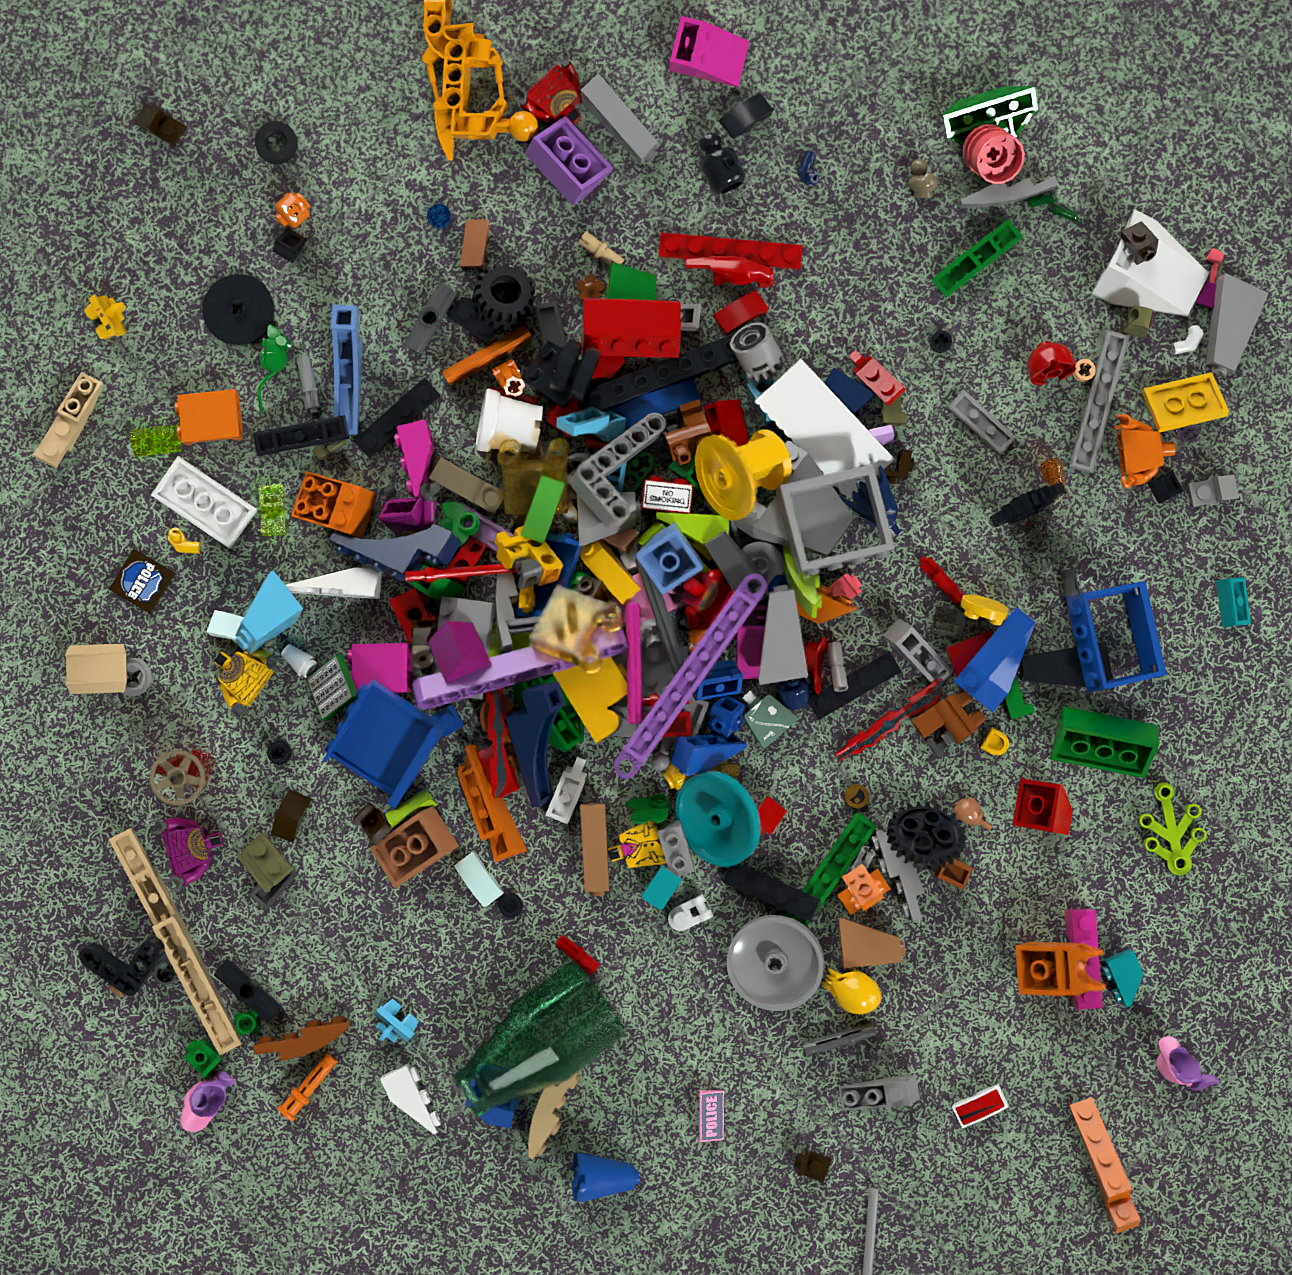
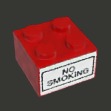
(666, 496)

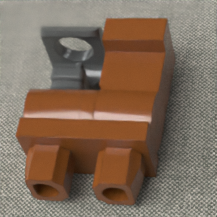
(684, 441)
(953, 718)

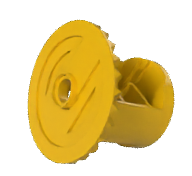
(732, 473)

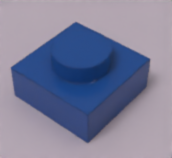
(450, 719)

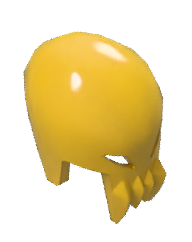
(856, 991)

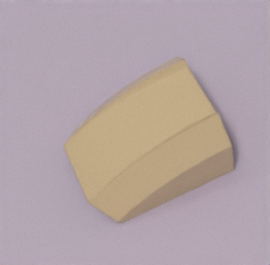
(96, 669)

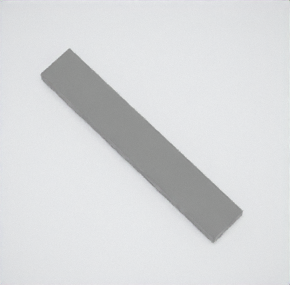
(1099, 401)

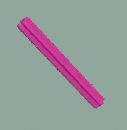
(633, 657)

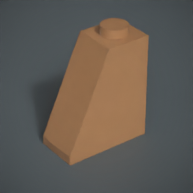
(867, 946)

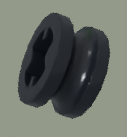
(946, 346)

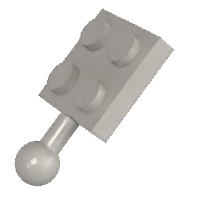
(660, 760)

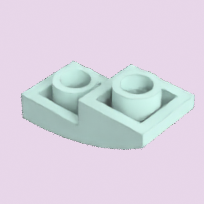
(224, 625)
(478, 879)

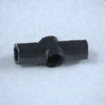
(235, 979)

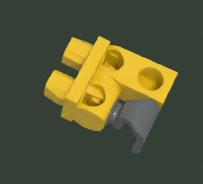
(528, 558)

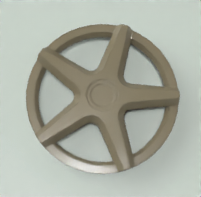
(177, 777)

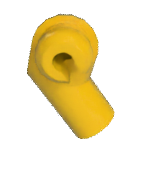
(181, 544)

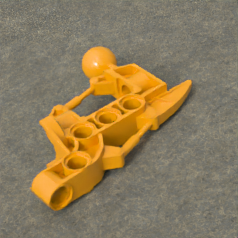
(476, 53)

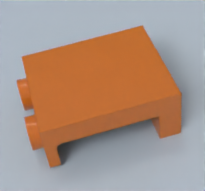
(209, 416)

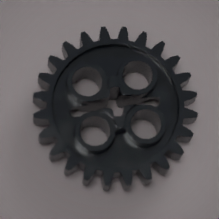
(1028, 504)
(926, 835)

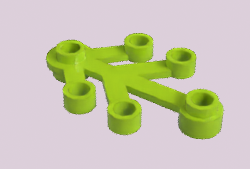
(1173, 832)

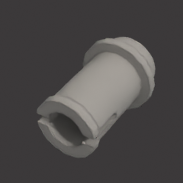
(862, 858)

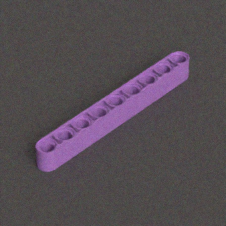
(506, 671)

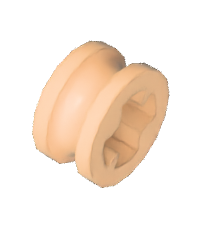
(1091, 371)

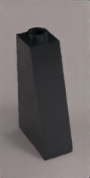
(1060, 667)

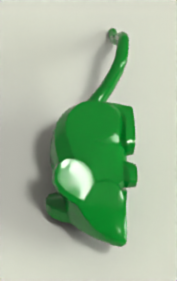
(274, 356)

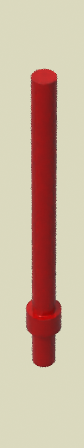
(430, 574)

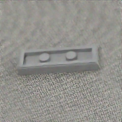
(981, 422)

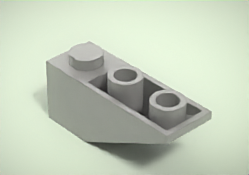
(880, 1093)

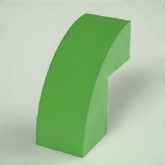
(542, 509)

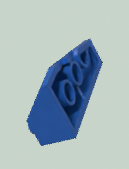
(995, 665)

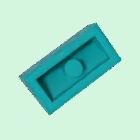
(1233, 602)

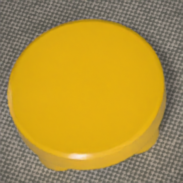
(979, 606)

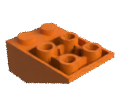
(334, 504)

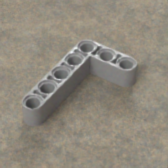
(612, 460)

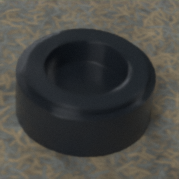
(510, 905)

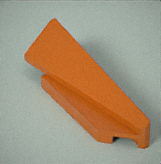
(489, 813)

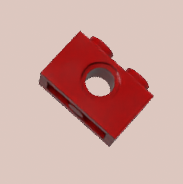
(405, 604)

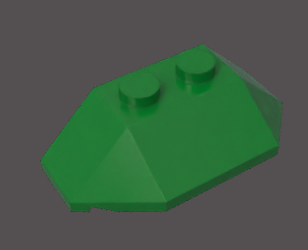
(1004, 107)
(567, 726)

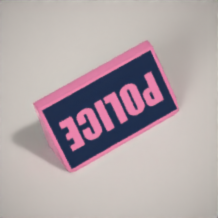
(711, 1115)

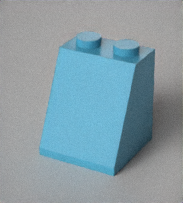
(268, 615)

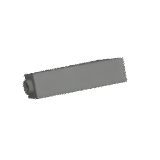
(618, 119)
(1232, 322)
(782, 642)

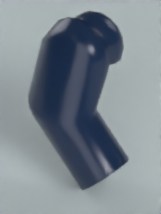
(806, 171)

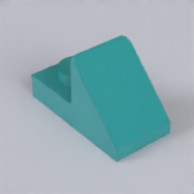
(661, 888)

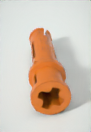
(300, 1095)

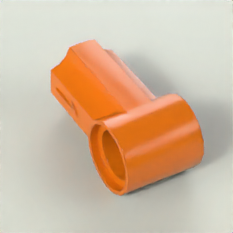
(509, 377)

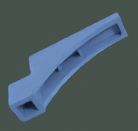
(347, 364)

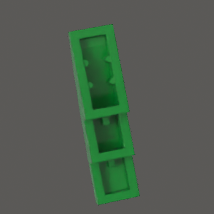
(977, 258)

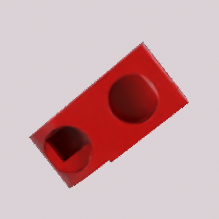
(467, 556)

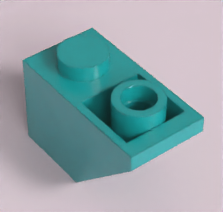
(1125, 975)

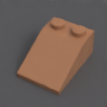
(414, 846)

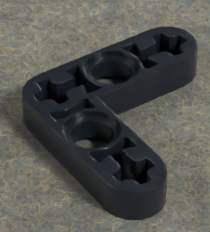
(130, 972)

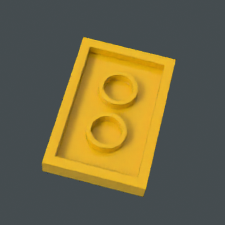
(1185, 402)

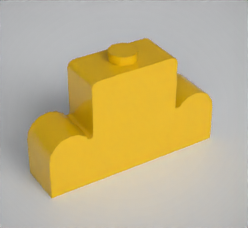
(595, 695)

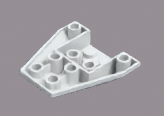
(1163, 284)

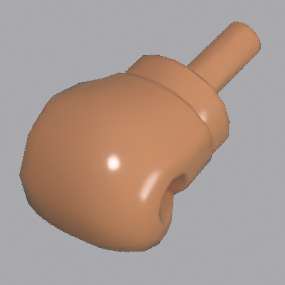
(969, 812)

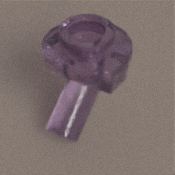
(1188, 433)

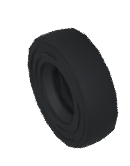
(272, 128)

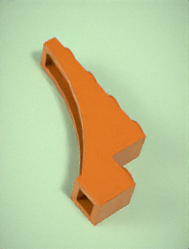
(1106, 1166)

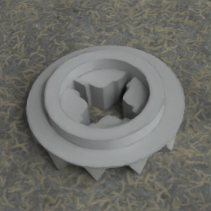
(144, 677)

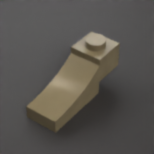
(466, 485)

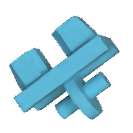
(386, 1015)

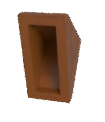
(955, 874)

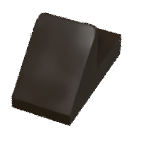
(160, 125)

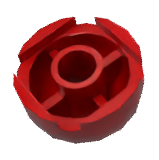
(1052, 360)

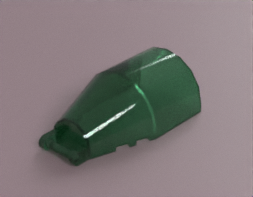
(542, 1039)

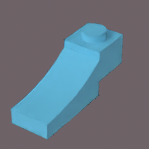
(605, 424)

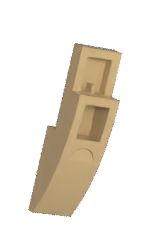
(70, 420)
(545, 1119)

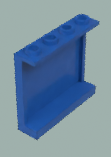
(384, 740)

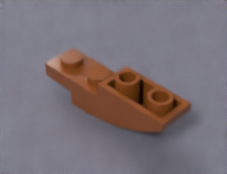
(312, 1038)

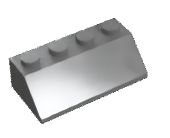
(471, 611)

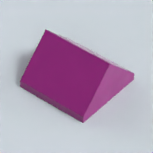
(458, 650)

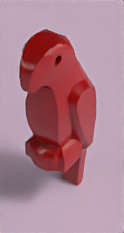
(734, 270)

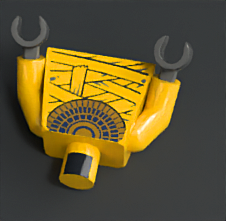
(244, 677)

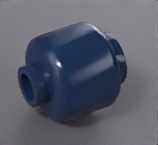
(793, 693)

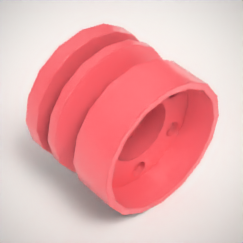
(993, 153)

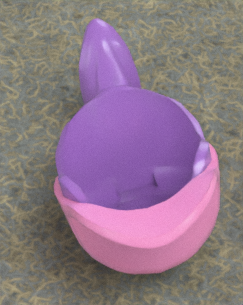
(1180, 1066)
(204, 1101)

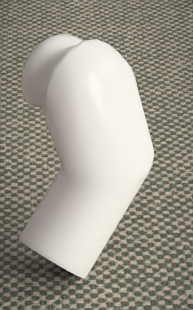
(1194, 337)

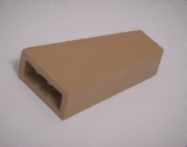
(595, 848)

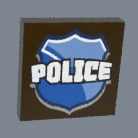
(142, 581)

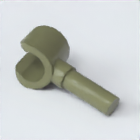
(322, 452)

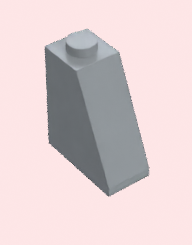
(590, 526)

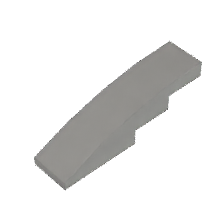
(1001, 194)
(505, 596)

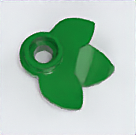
(455, 520)
(649, 809)

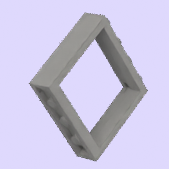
(784, 495)

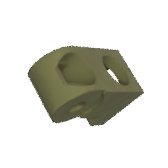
(1138, 321)
(892, 414)

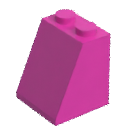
(385, 663)

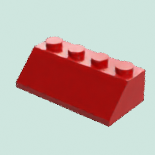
(632, 327)

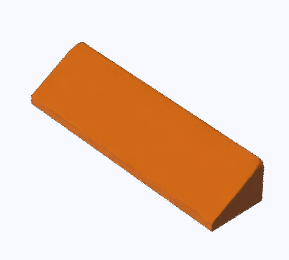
(487, 355)

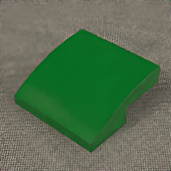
(630, 283)

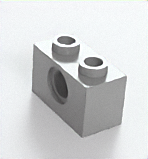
(675, 848)

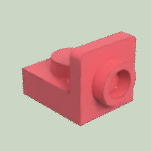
(846, 586)

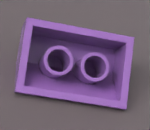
(568, 160)

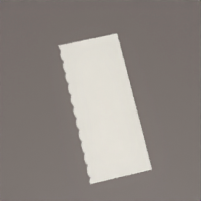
(821, 424)

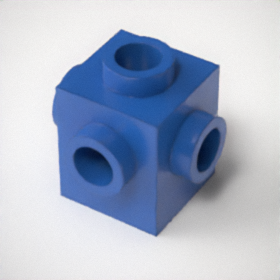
(721, 717)

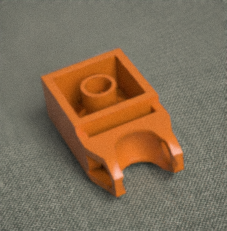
(1055, 968)

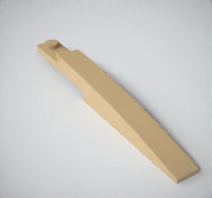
(177, 941)

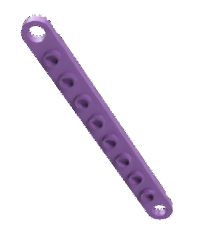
(690, 676)

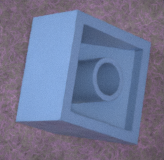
(669, 558)

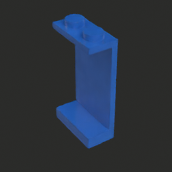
(568, 552)

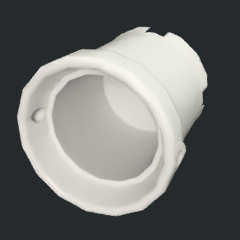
(507, 419)

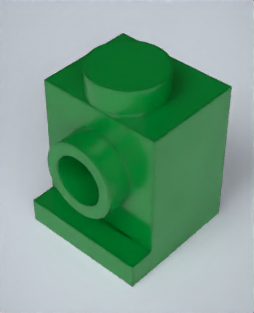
(210, 1053)

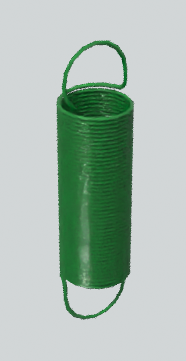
(1040, 200)
(1064, 212)

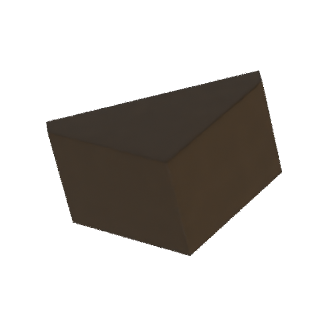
(290, 815)

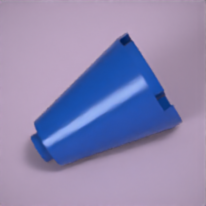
(600, 1177)

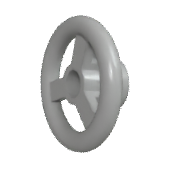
(650, 634)

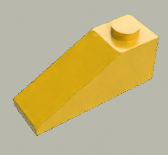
(608, 568)

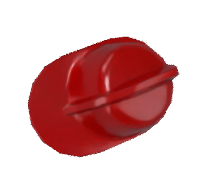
(814, 659)

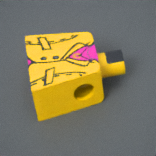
(639, 846)

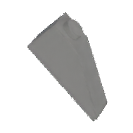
(917, 651)

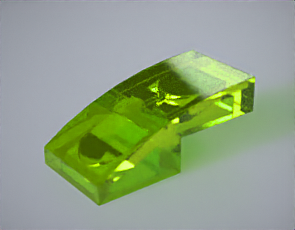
(272, 510)

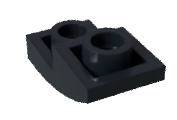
(744, 115)

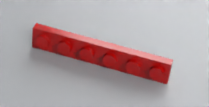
(764, 253)

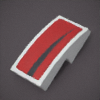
(980, 1106)

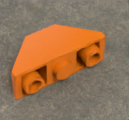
(831, 608)

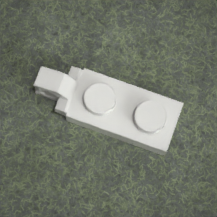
(567, 792)

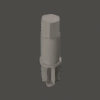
(308, 384)

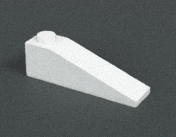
(353, 582)

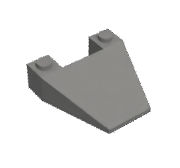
(819, 513)

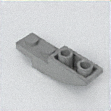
(908, 880)

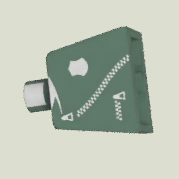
(767, 718)

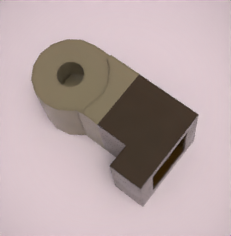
(420, 635)

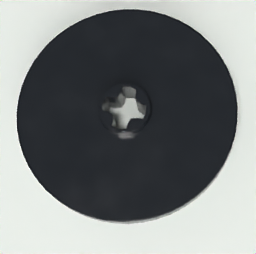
(238, 328)

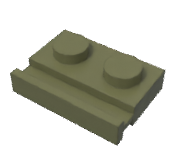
(265, 862)

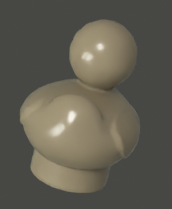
(922, 184)

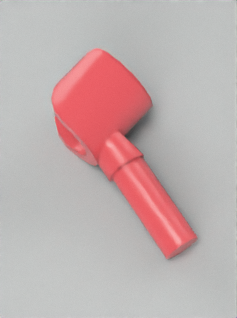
(1214, 256)

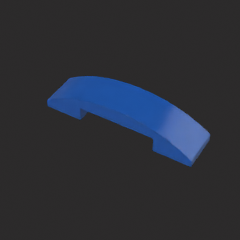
(658, 402)

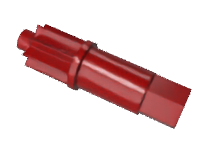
(941, 579)

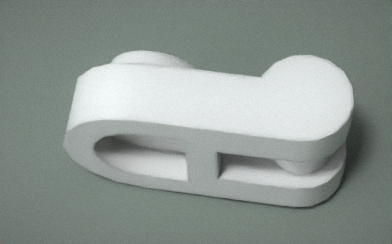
(681, 917)

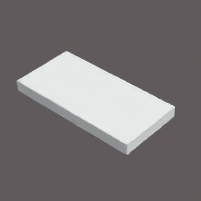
(204, 502)

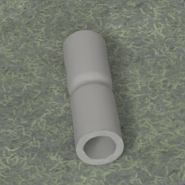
(837, 669)

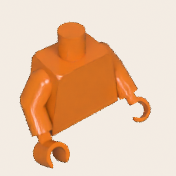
(1140, 451)

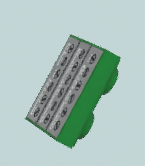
(332, 687)

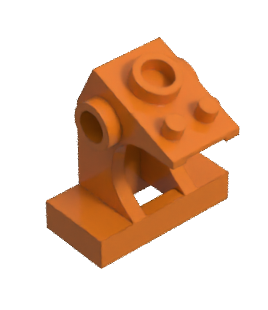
(863, 889)

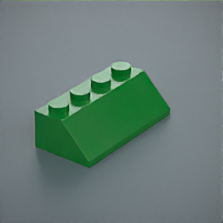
(1104, 742)

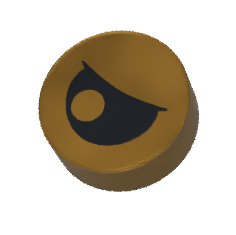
(856, 796)

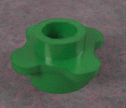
(242, 1028)

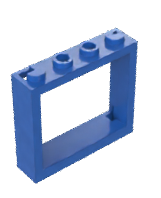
(1143, 632)

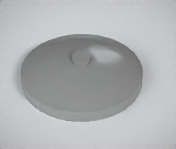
(775, 963)

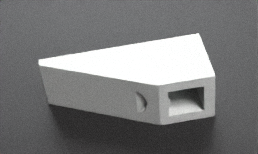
(407, 1094)

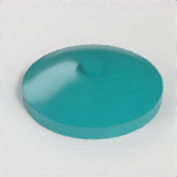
(718, 818)

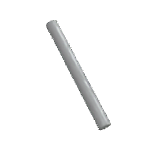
(870, 1231)

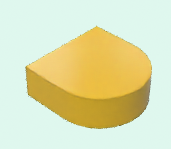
(995, 742)

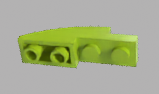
(803, 585)

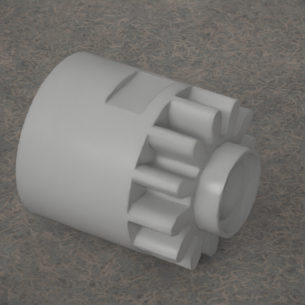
(757, 352)

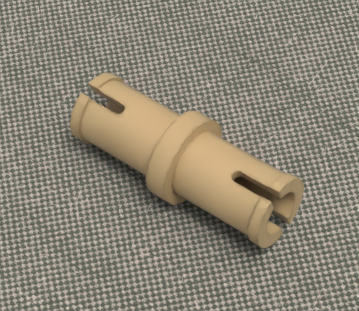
(600, 249)

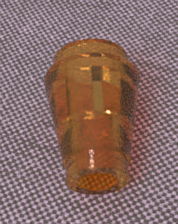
(1053, 471)

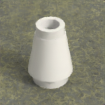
(299, 660)

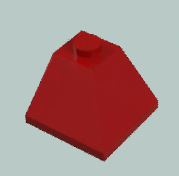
(1042, 807)

